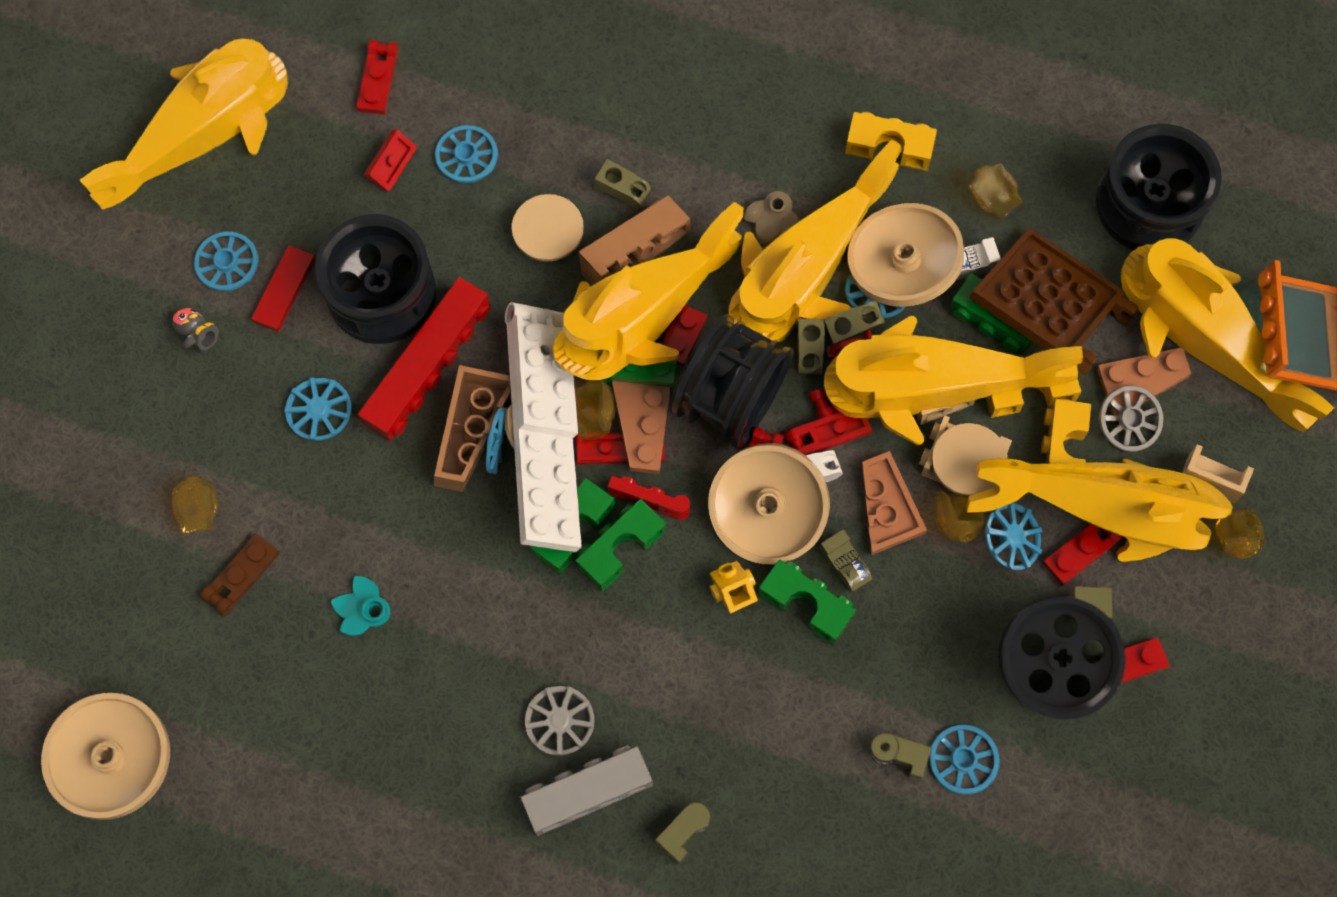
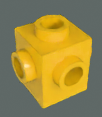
(733, 586)

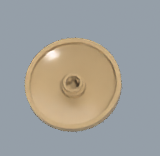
(906, 254)
(769, 503)
(105, 756)

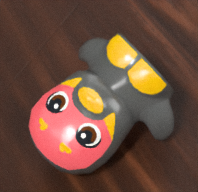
(193, 325)

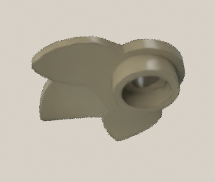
(768, 220)

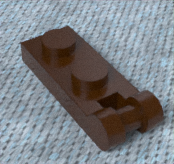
(240, 574)

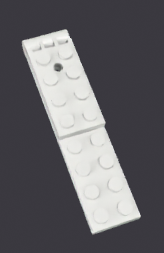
(542, 430)

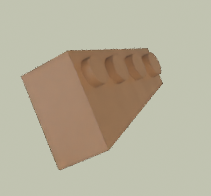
(635, 240)
(468, 424)

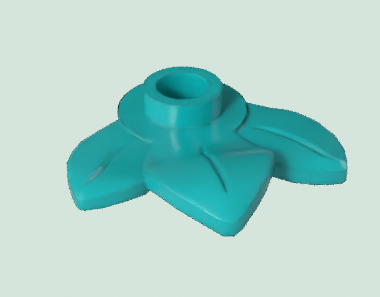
(357, 606)

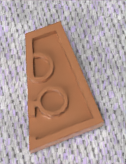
(1151, 374)
(643, 423)
(889, 506)

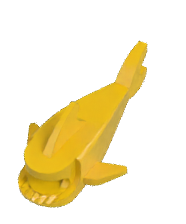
(207, 107)
(796, 267)
(630, 309)
(1203, 313)
(911, 373)
(1141, 502)

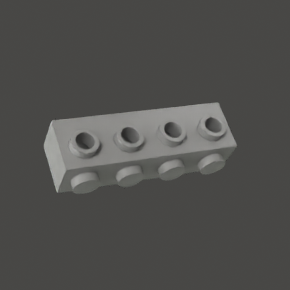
(586, 790)

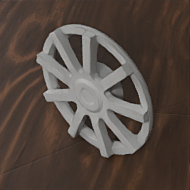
(1130, 418)
(559, 720)

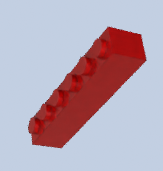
(425, 359)

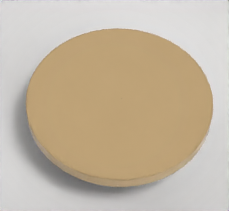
(547, 227)
(957, 457)

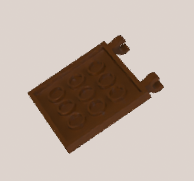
(1050, 296)

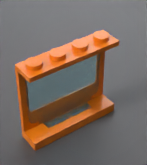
(1299, 329)

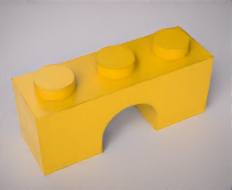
(870, 131)
(1012, 401)
(1065, 422)

